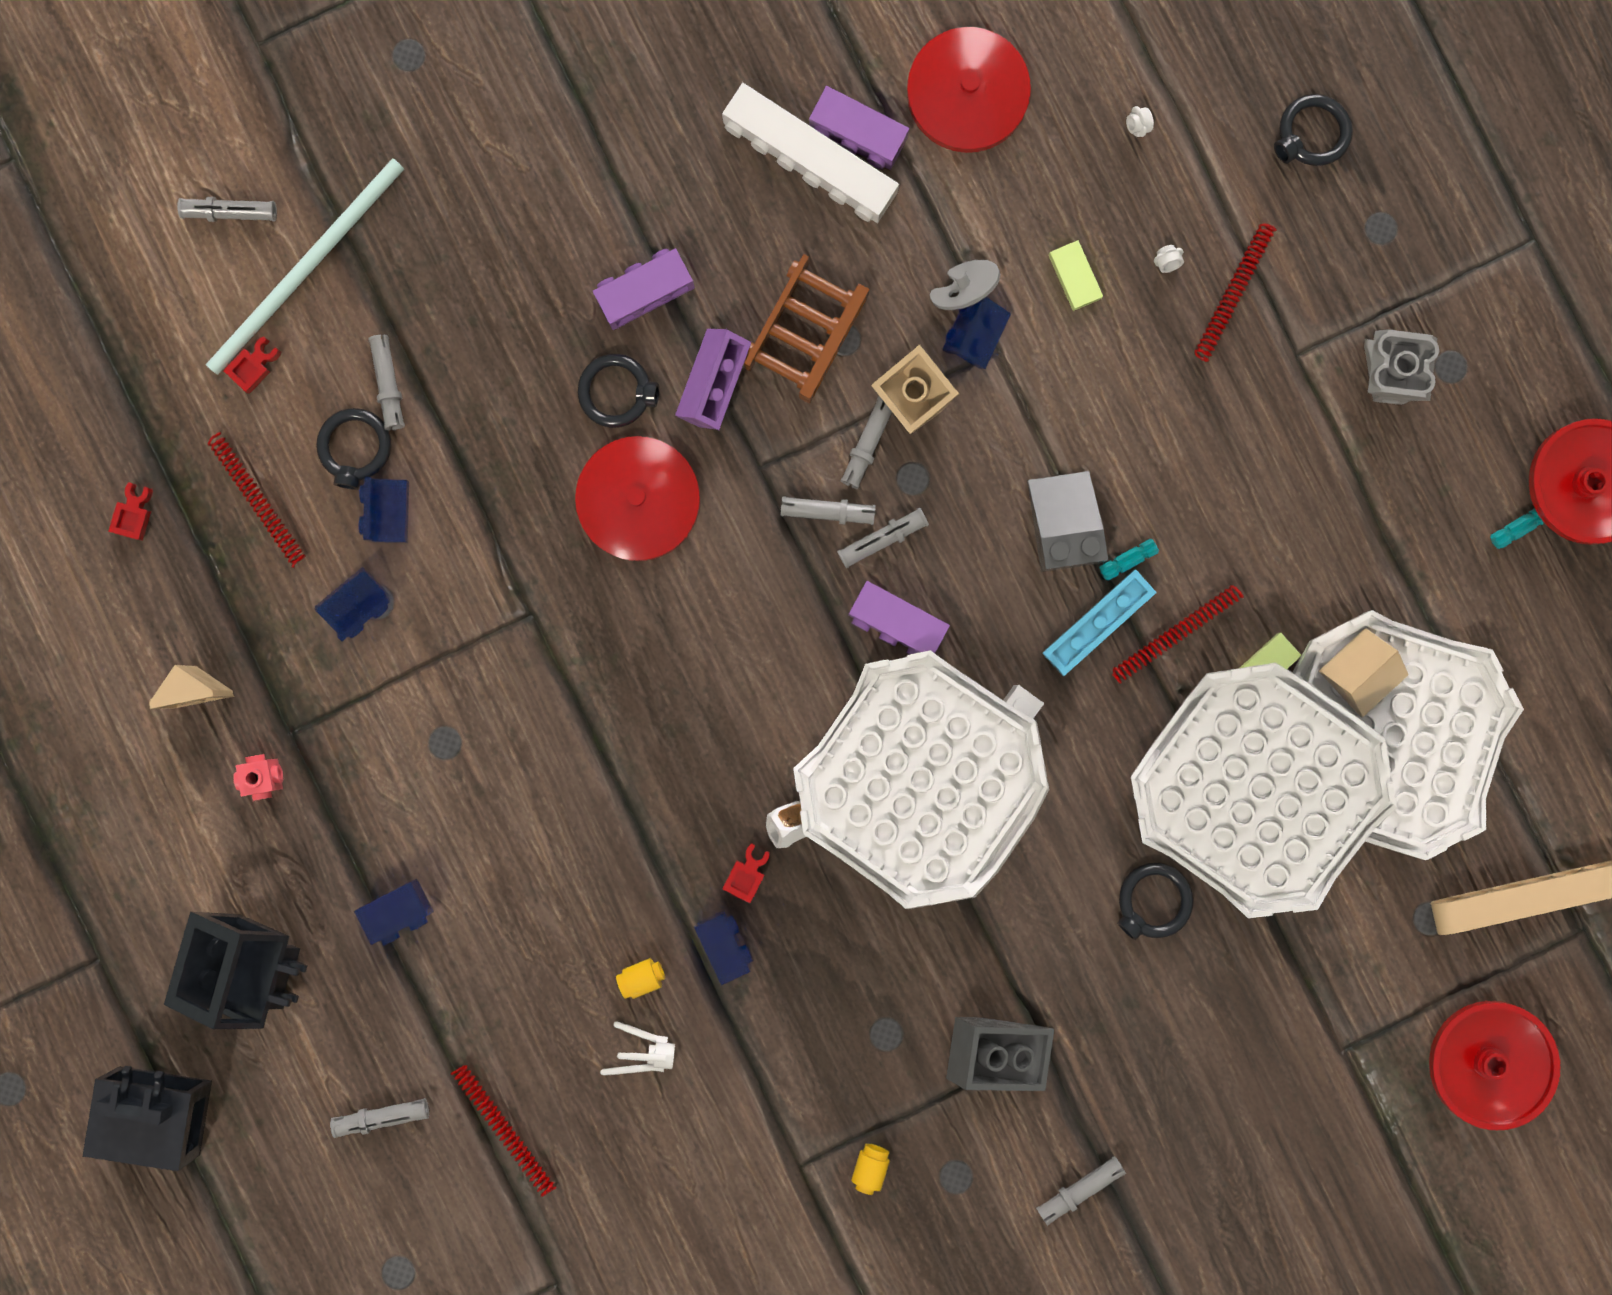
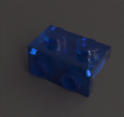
(977, 332)
(384, 510)
(353, 604)

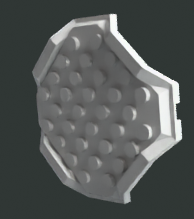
(1438, 728)
(923, 781)
(1263, 788)

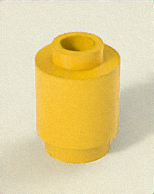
(640, 978)
(870, 1169)

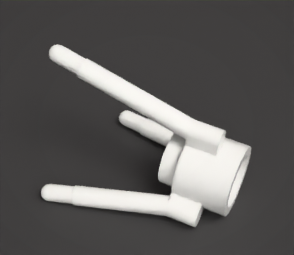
(658, 1058)

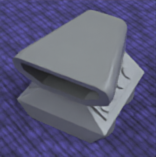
(1401, 366)

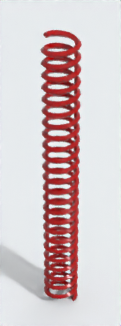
(1259, 249)
(259, 496)
(1174, 630)
(467, 1077)

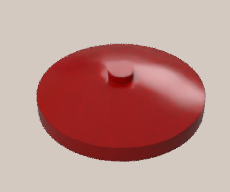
(968, 89)
(1574, 481)
(637, 498)
(1494, 1065)

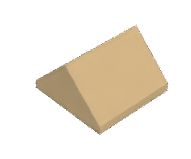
(915, 389)
(1365, 671)
(188, 687)

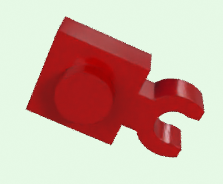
(248, 369)
(131, 518)
(744, 877)

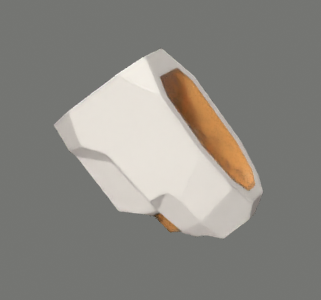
(785, 825)

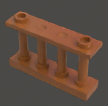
(837, 329)

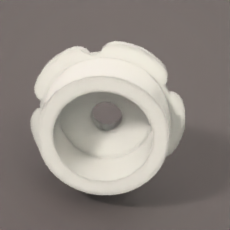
(1140, 121)
(1169, 258)

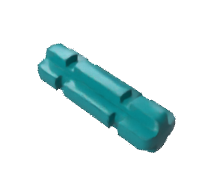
(1516, 529)
(1129, 559)

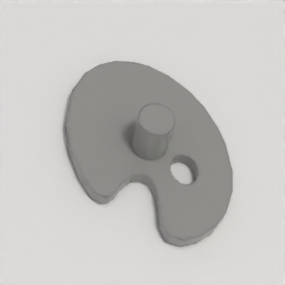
(971, 280)

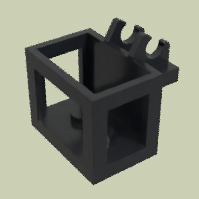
(232, 970)
(147, 1122)

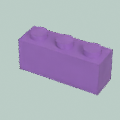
(859, 128)
(643, 288)
(713, 378)
(897, 620)

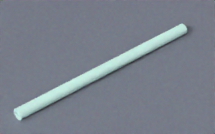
(305, 266)

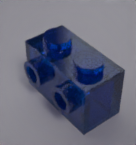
(394, 912)
(723, 947)

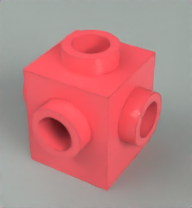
(269, 777)

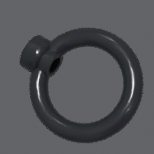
(1291, 146)
(646, 392)
(347, 476)
(1132, 923)

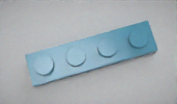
(1099, 622)

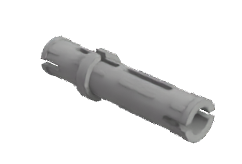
(226, 209)
(388, 395)
(862, 454)
(828, 510)
(882, 538)
(366, 1120)
(1080, 1191)

